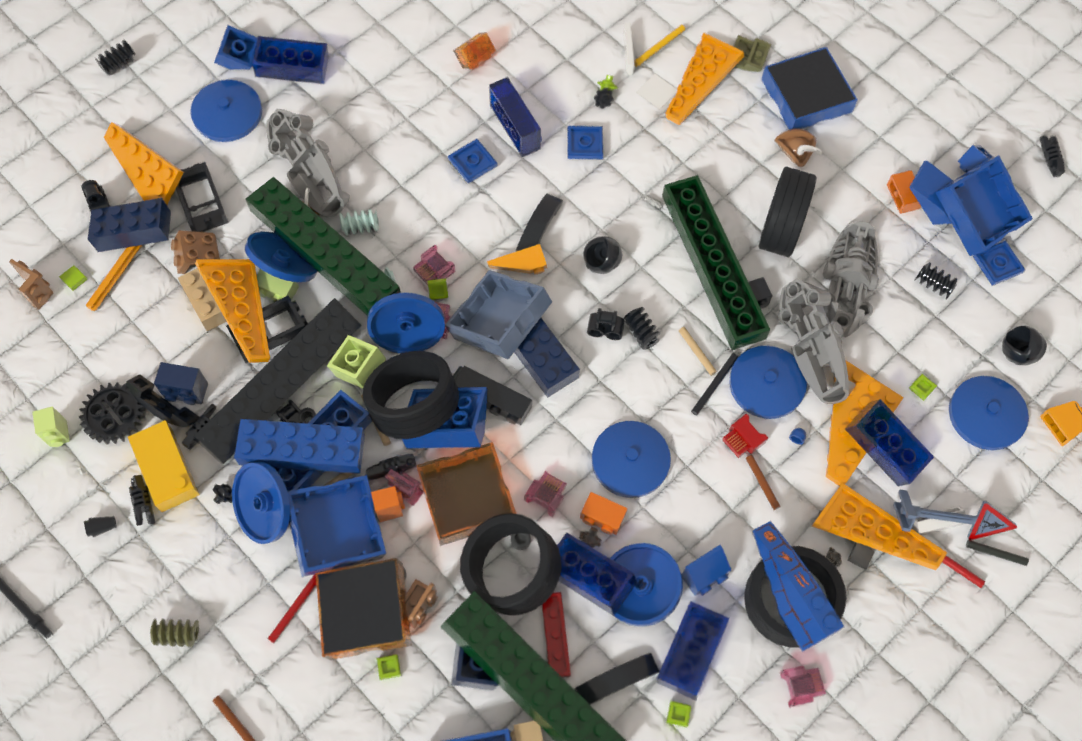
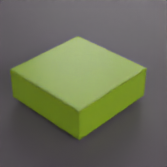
(73, 277)
(437, 289)
(922, 387)
(388, 667)
(678, 714)

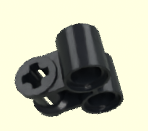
(94, 195)
(605, 324)
(292, 413)

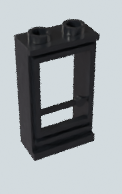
(208, 220)
(273, 310)

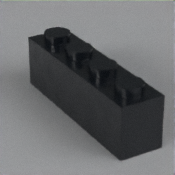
(500, 398)

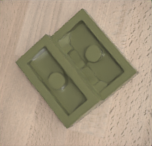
(754, 53)

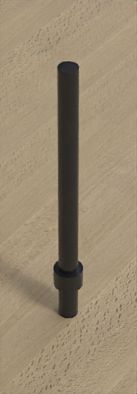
(34, 620)

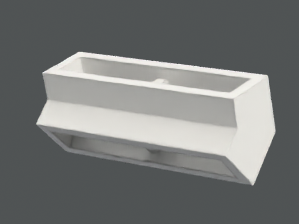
(927, 525)

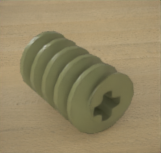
(174, 634)

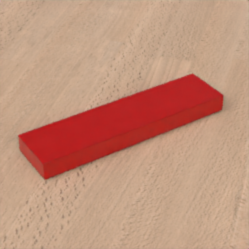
(556, 635)

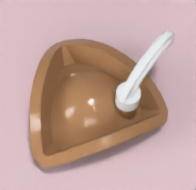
(798, 145)

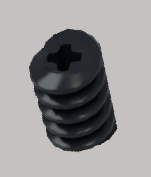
(115, 58)
(937, 280)
(641, 328)

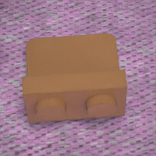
(192, 246)
(35, 288)
(418, 600)

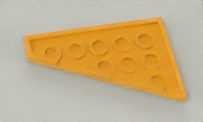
(843, 450)

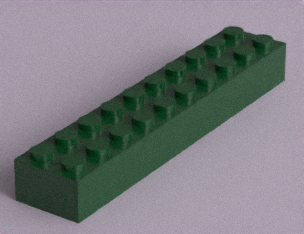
(320, 245)
(715, 263)
(525, 674)

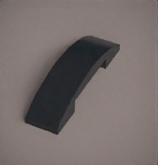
(539, 221)
(143, 391)
(618, 678)

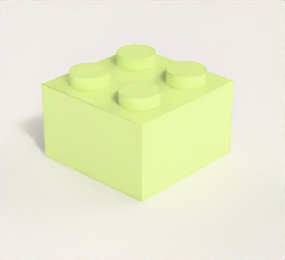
(355, 361)

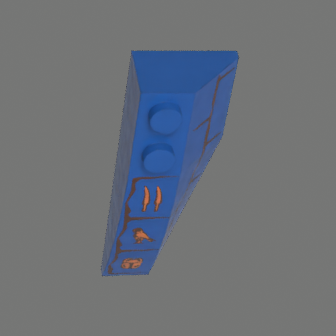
(795, 590)

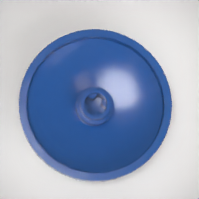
(226, 110)
(278, 258)
(405, 323)
(767, 382)
(988, 413)
(631, 459)
(261, 502)
(657, 586)

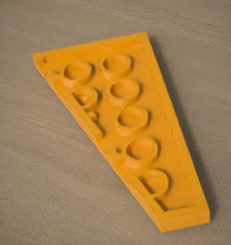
(704, 72)
(147, 170)
(238, 297)
(864, 522)

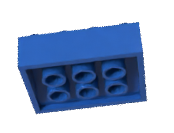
(463, 428)

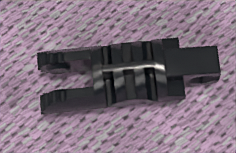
(1052, 155)
(189, 442)
(398, 464)
(141, 500)

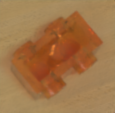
(474, 51)

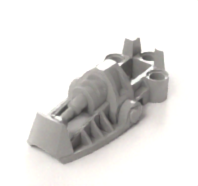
(308, 159)
(852, 271)
(818, 340)

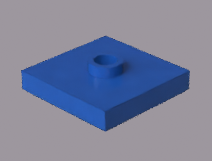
(585, 142)
(472, 160)
(999, 263)

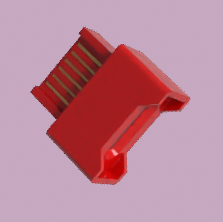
(744, 437)

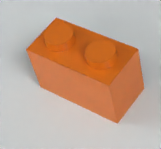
(901, 193)
(388, 503)
(603, 513)

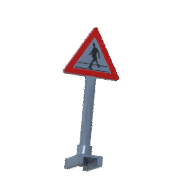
(985, 523)

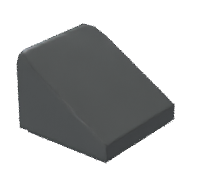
(861, 555)

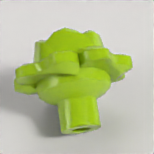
(607, 83)

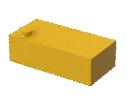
(163, 466)

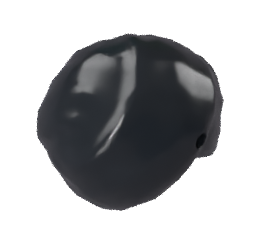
(602, 254)
(1024, 345)

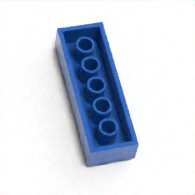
(337, 412)
(300, 446)

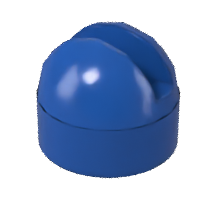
(798, 436)

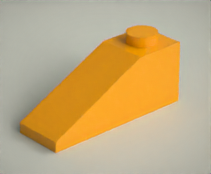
(524, 261)

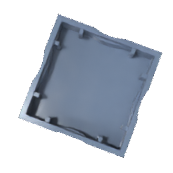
(499, 314)

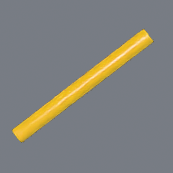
(659, 45)

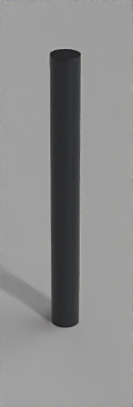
(714, 384)

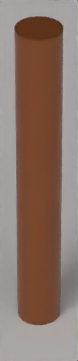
(763, 483)
(232, 719)

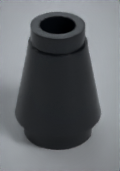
(99, 525)

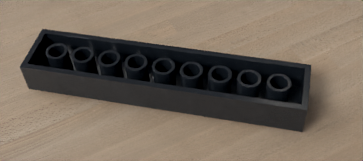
(278, 379)

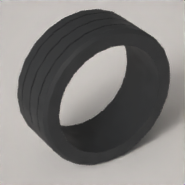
(787, 211)
(418, 418)
(478, 547)
(818, 566)

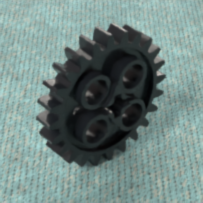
(96, 424)

